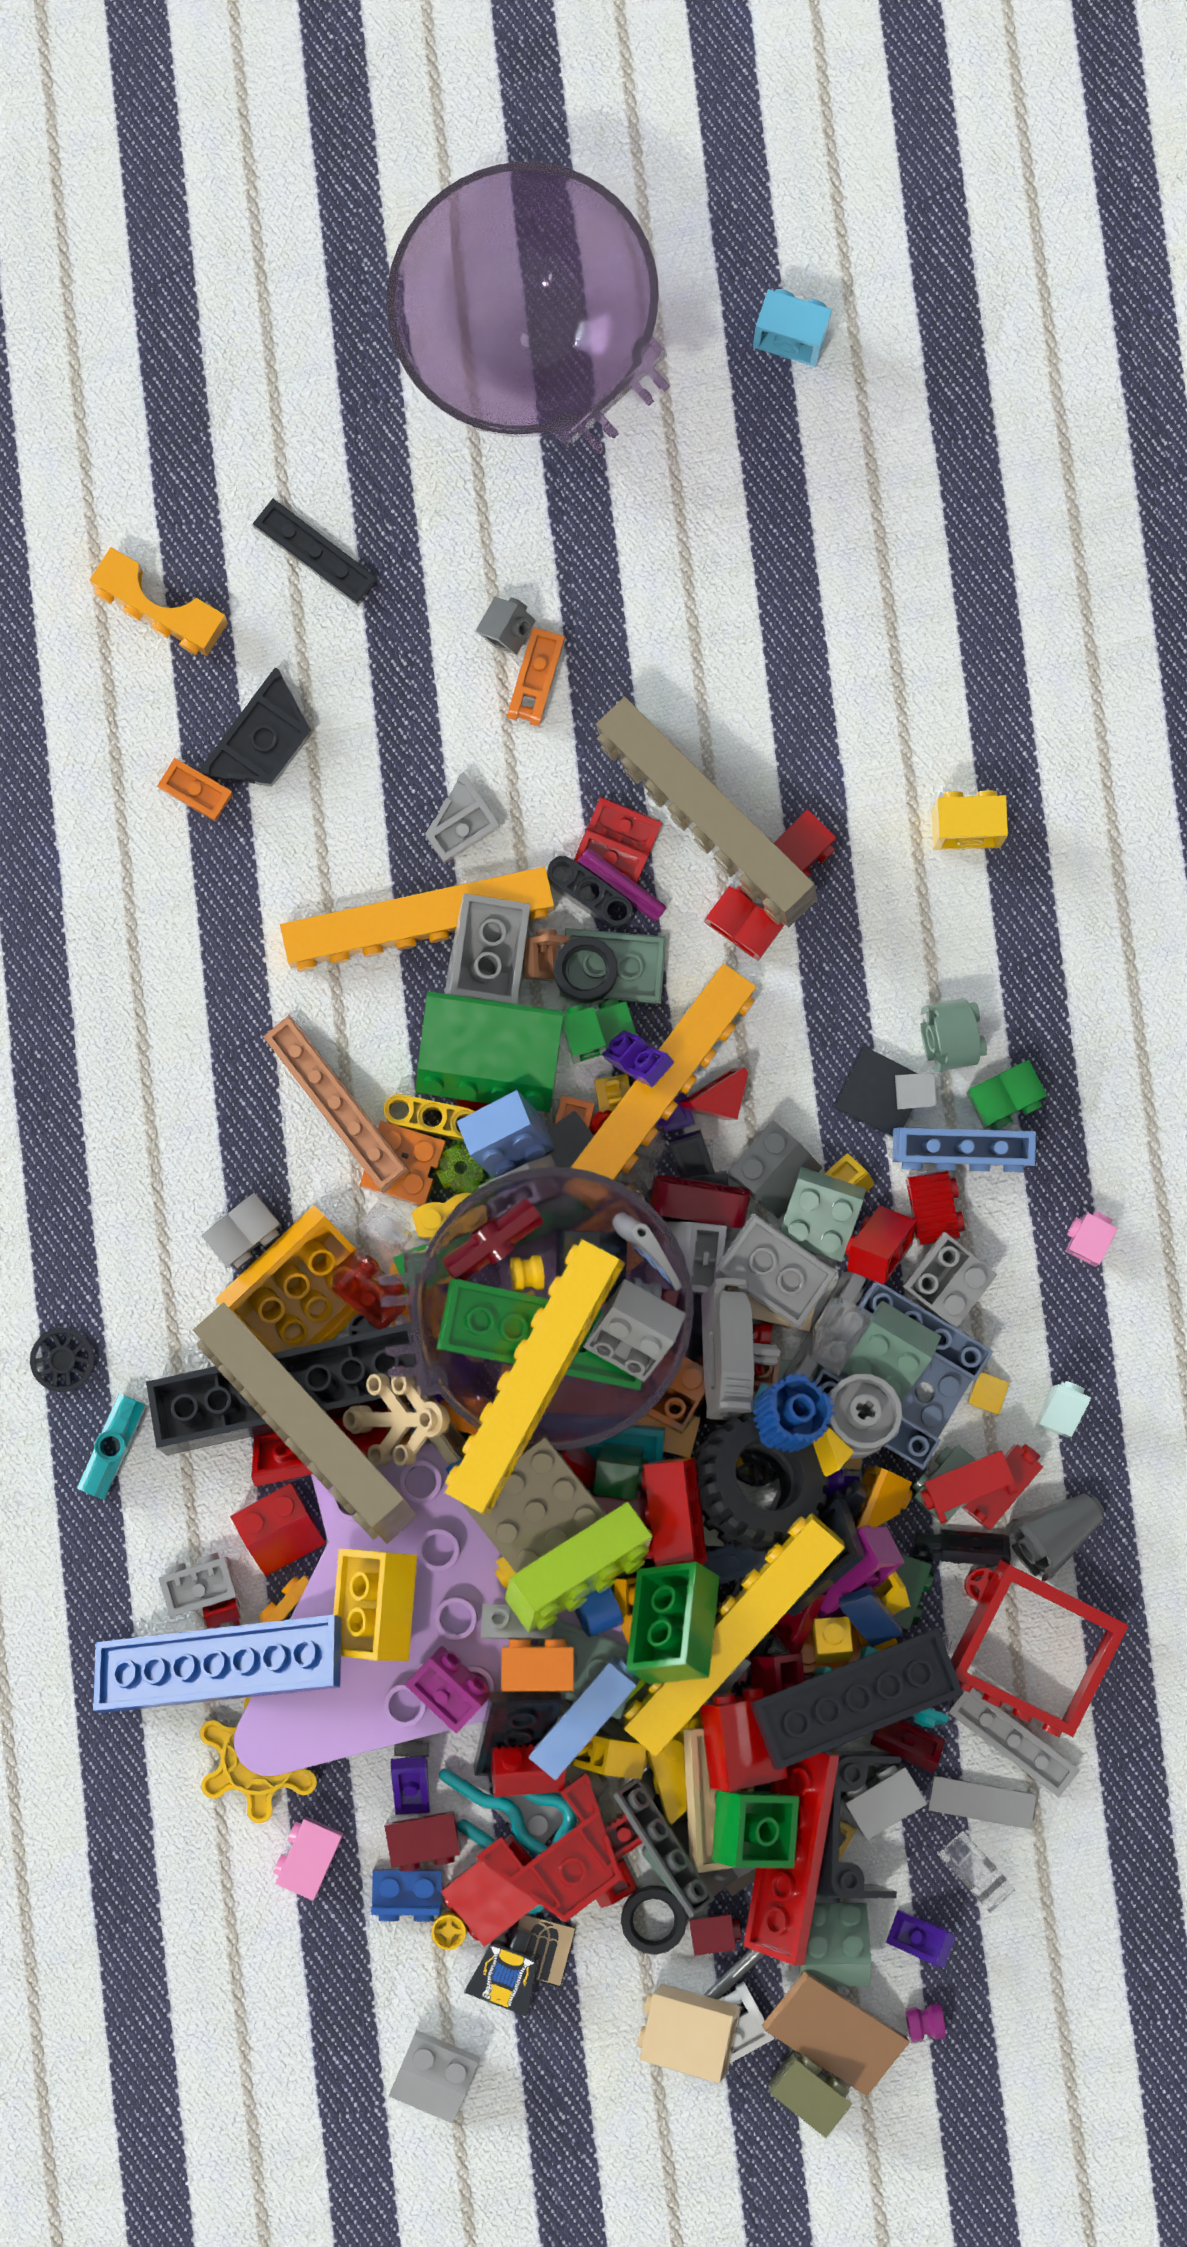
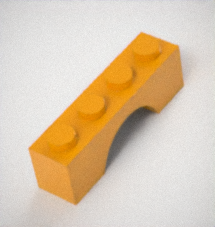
(193, 624)

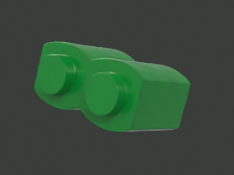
(1007, 1094)

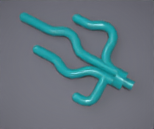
(512, 1811)

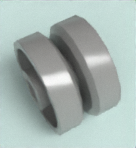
(875, 1404)

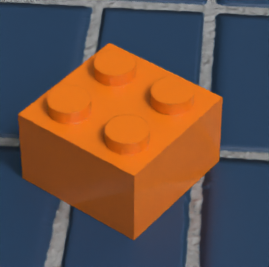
(537, 1666)

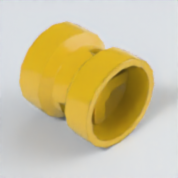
(445, 1934)

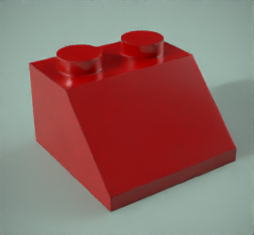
(278, 1529)

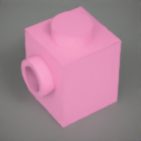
(1091, 1237)

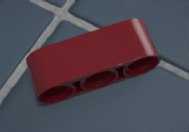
(699, 1201)

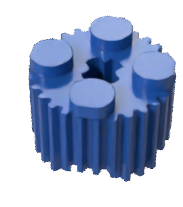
(792, 1413)

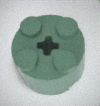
(952, 1034)

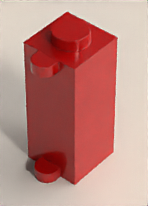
(967, 1484)
(991, 1507)

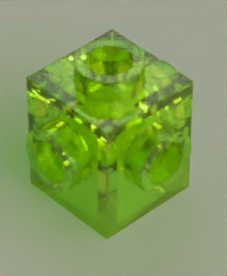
(464, 1182)

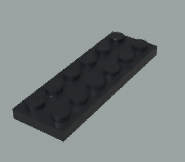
(856, 1699)

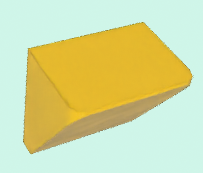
(851, 1171)
(988, 1393)
(831, 1452)

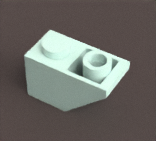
(1063, 1408)

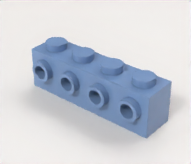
(964, 1146)

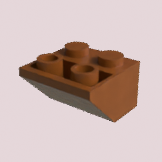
(682, 1399)

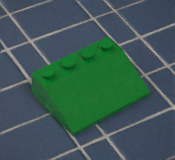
(488, 1050)

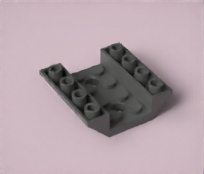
(671, 1846)

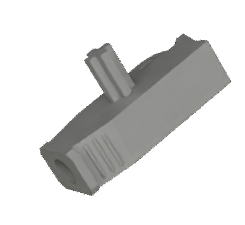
(730, 1350)

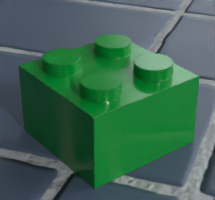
(755, 1829)

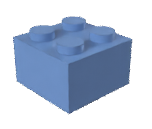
(505, 1134)

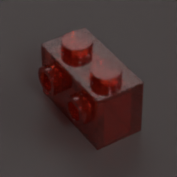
(359, 1286)

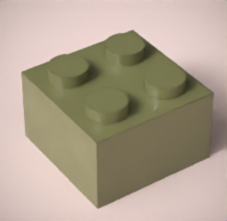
(809, 2093)

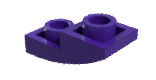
(637, 1059)

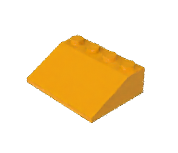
(288, 1289)

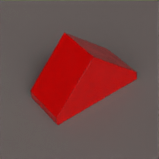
(720, 1097)

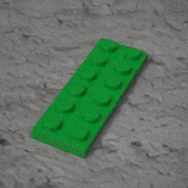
(493, 1323)

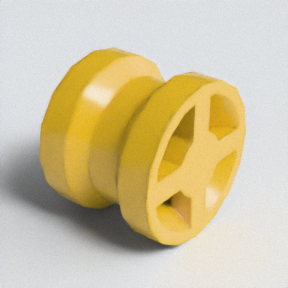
(527, 1273)

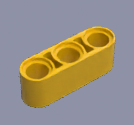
(419, 1107)

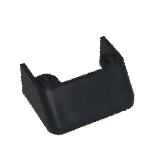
(846, 1878)

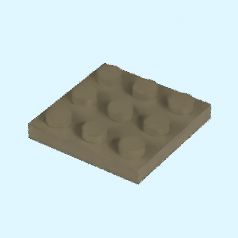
(538, 1507)

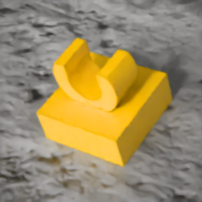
(611, 1091)

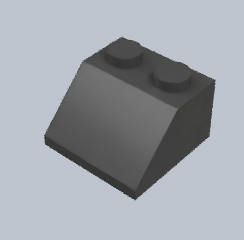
(772, 1167)

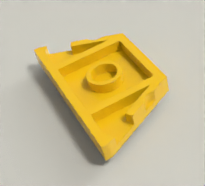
(670, 1773)

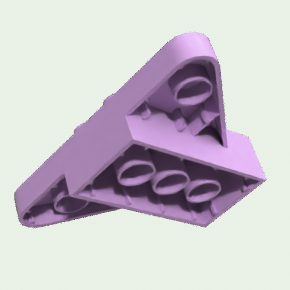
(373, 1703)

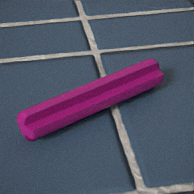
(622, 884)

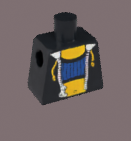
(507, 1973)

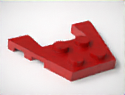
(571, 1869)

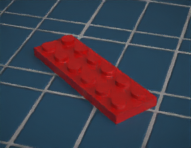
(786, 1896)

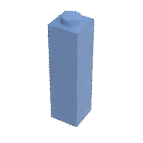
(584, 1717)

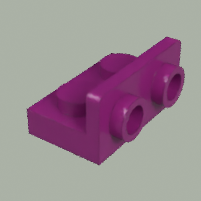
(449, 1689)

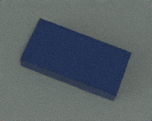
(870, 1616)

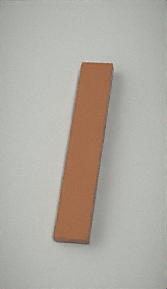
(336, 1104)

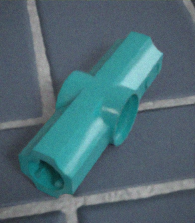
(102, 1468)

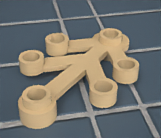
(429, 1419)

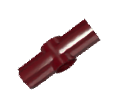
(492, 1240)

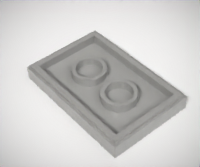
(777, 1270)

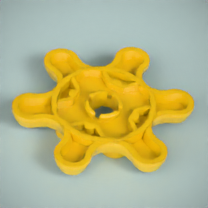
(235, 1776)

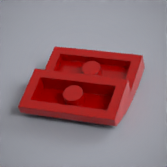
(620, 837)

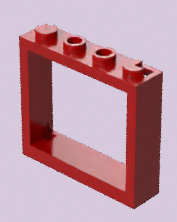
(980, 1623)

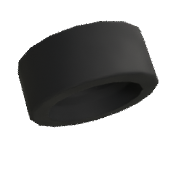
(585, 995)
(649, 1946)

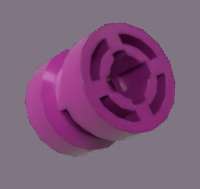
(926, 2022)

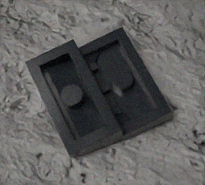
(871, 1092)

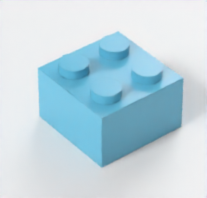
(792, 327)

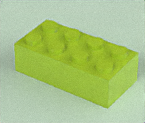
(578, 1568)

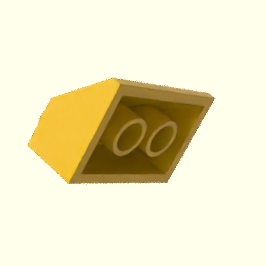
(375, 1603)

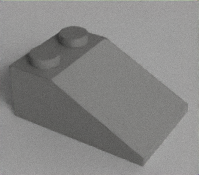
(488, 949)

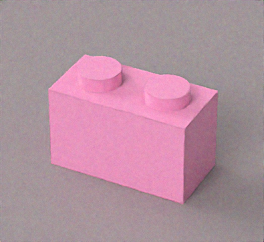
(308, 1858)

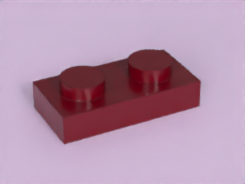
(910, 1743)

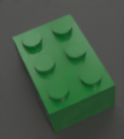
(673, 1623)

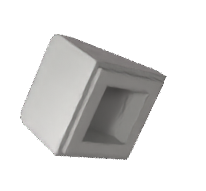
(915, 1090)

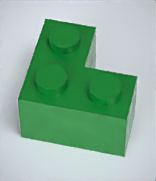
(591, 1031)

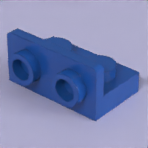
(406, 1894)

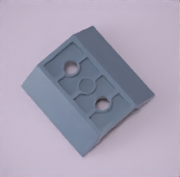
(949, 1373)

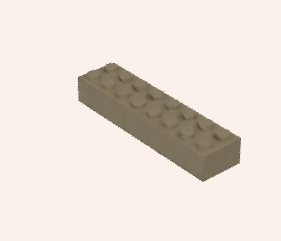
(707, 812)
(303, 1425)

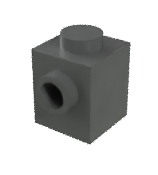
(506, 624)

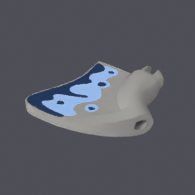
(646, 1247)

